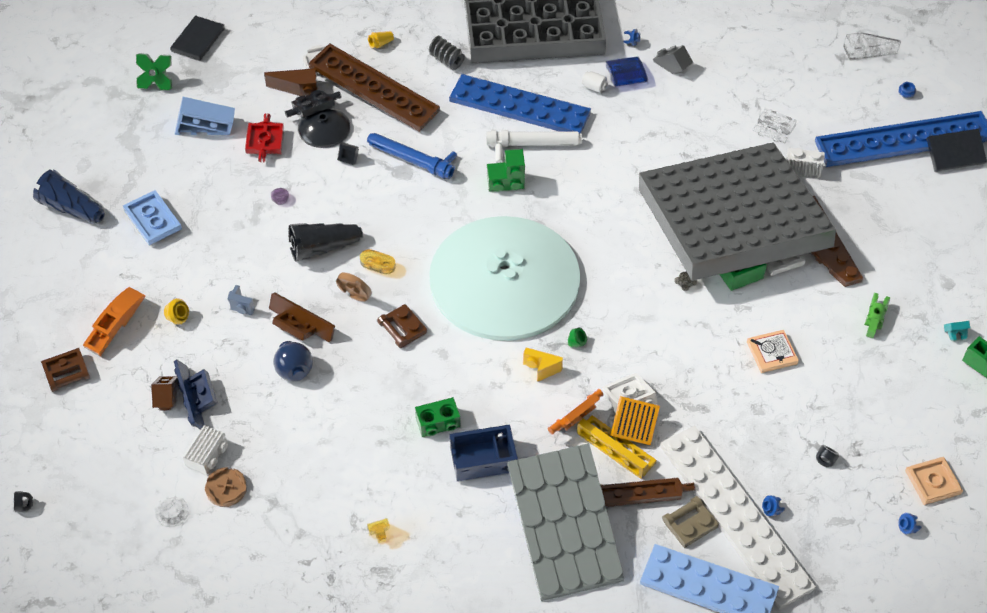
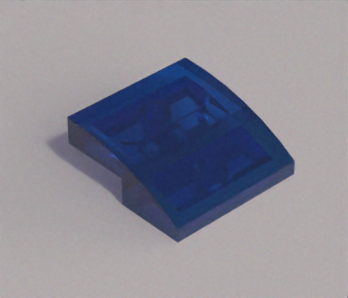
(626, 71)

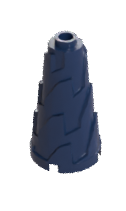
(65, 197)

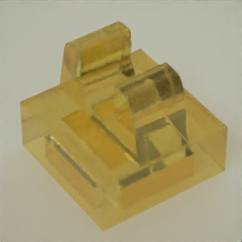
(379, 528)

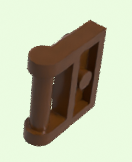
(407, 323)
(64, 364)

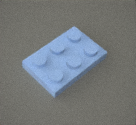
(152, 217)

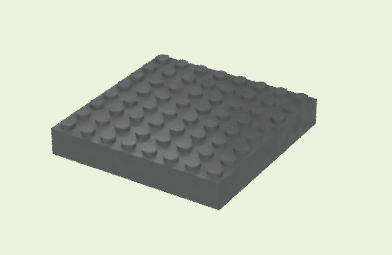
(533, 29)
(735, 211)

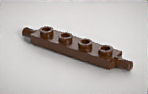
(644, 491)

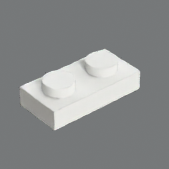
(785, 264)

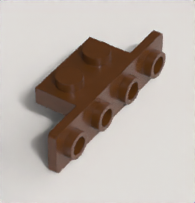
(299, 320)

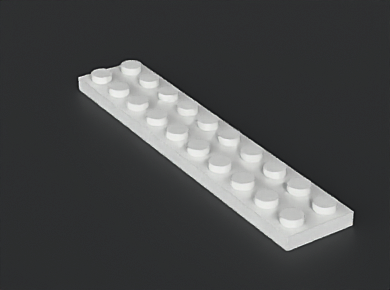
(737, 516)

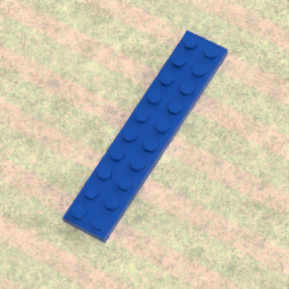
(894, 139)

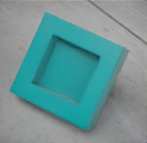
(957, 327)

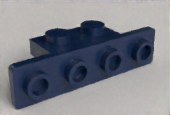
(197, 392)

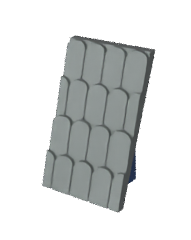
(565, 522)

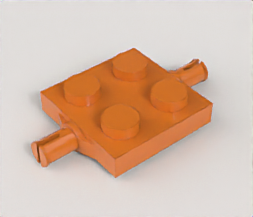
(577, 413)

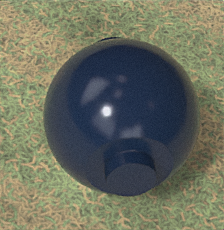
(292, 361)

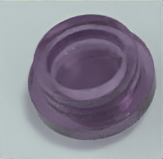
(279, 196)

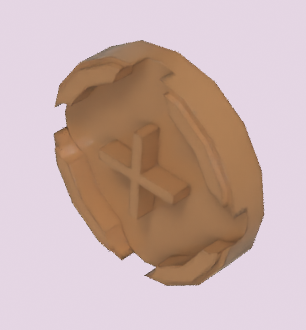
(355, 286)
(225, 487)

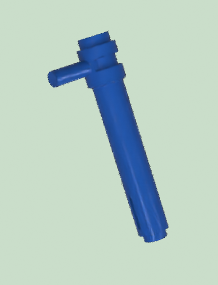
(433, 164)

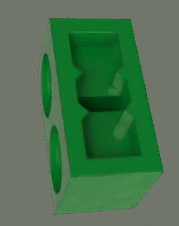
(436, 414)

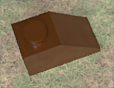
(164, 392)

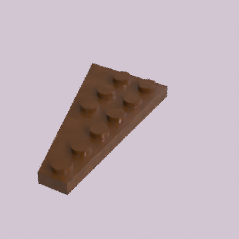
(838, 261)

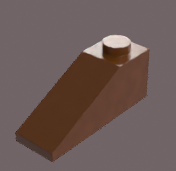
(297, 82)

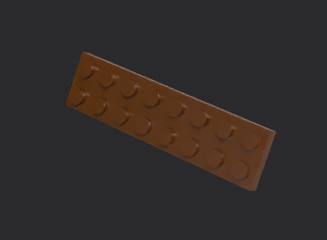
(374, 87)

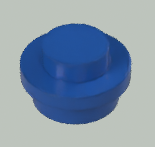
(907, 89)

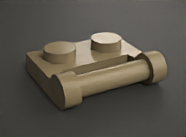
(695, 526)

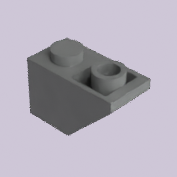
(673, 59)

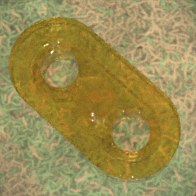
(378, 261)

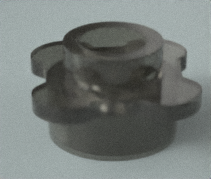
(685, 285)

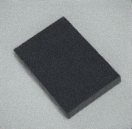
(197, 38)
(956, 150)

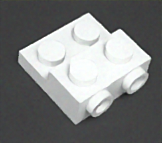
(630, 387)

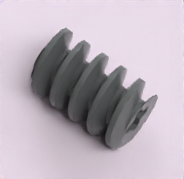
(446, 53)

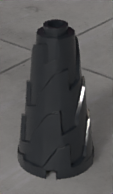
(317, 239)

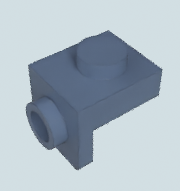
(240, 303)

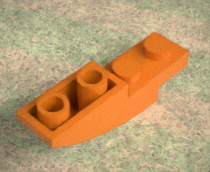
(112, 318)

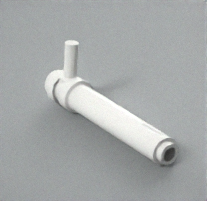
(507, 138)

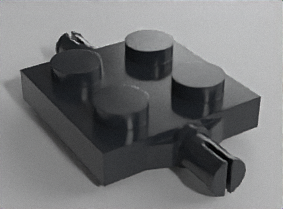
(312, 103)

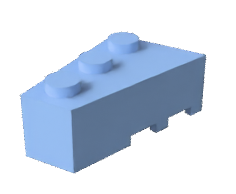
(204, 117)

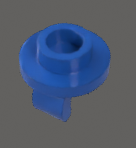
(634, 37)
(771, 505)
(907, 523)

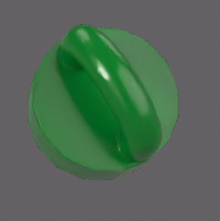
(577, 337)

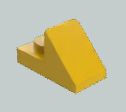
(546, 363)

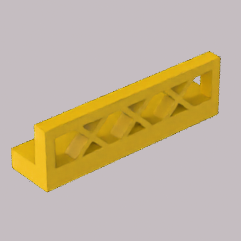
(614, 449)

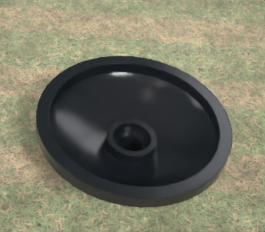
(324, 128)

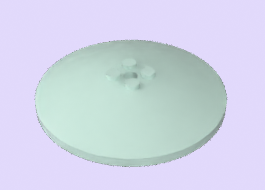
(508, 302)

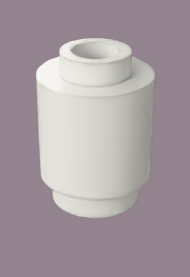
(595, 81)

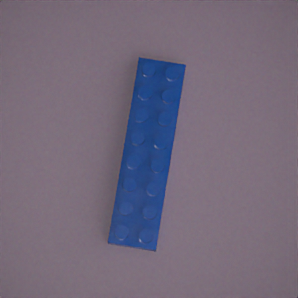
(519, 104)

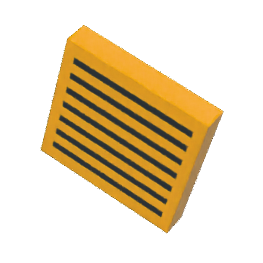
(635, 420)

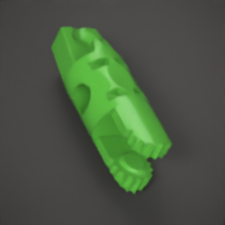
(876, 315)

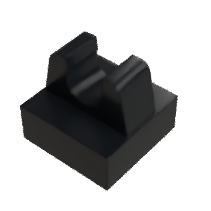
(348, 153)

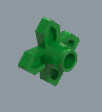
(160, 65)

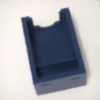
(482, 452)

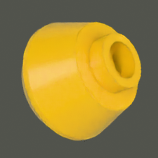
(176, 311)

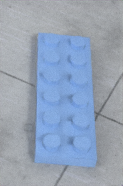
(707, 583)

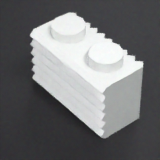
(806, 162)
(205, 450)

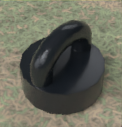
(829, 454)
(18, 501)

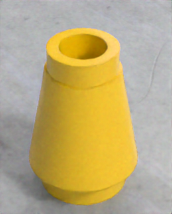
(379, 39)

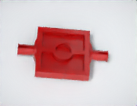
(264, 138)

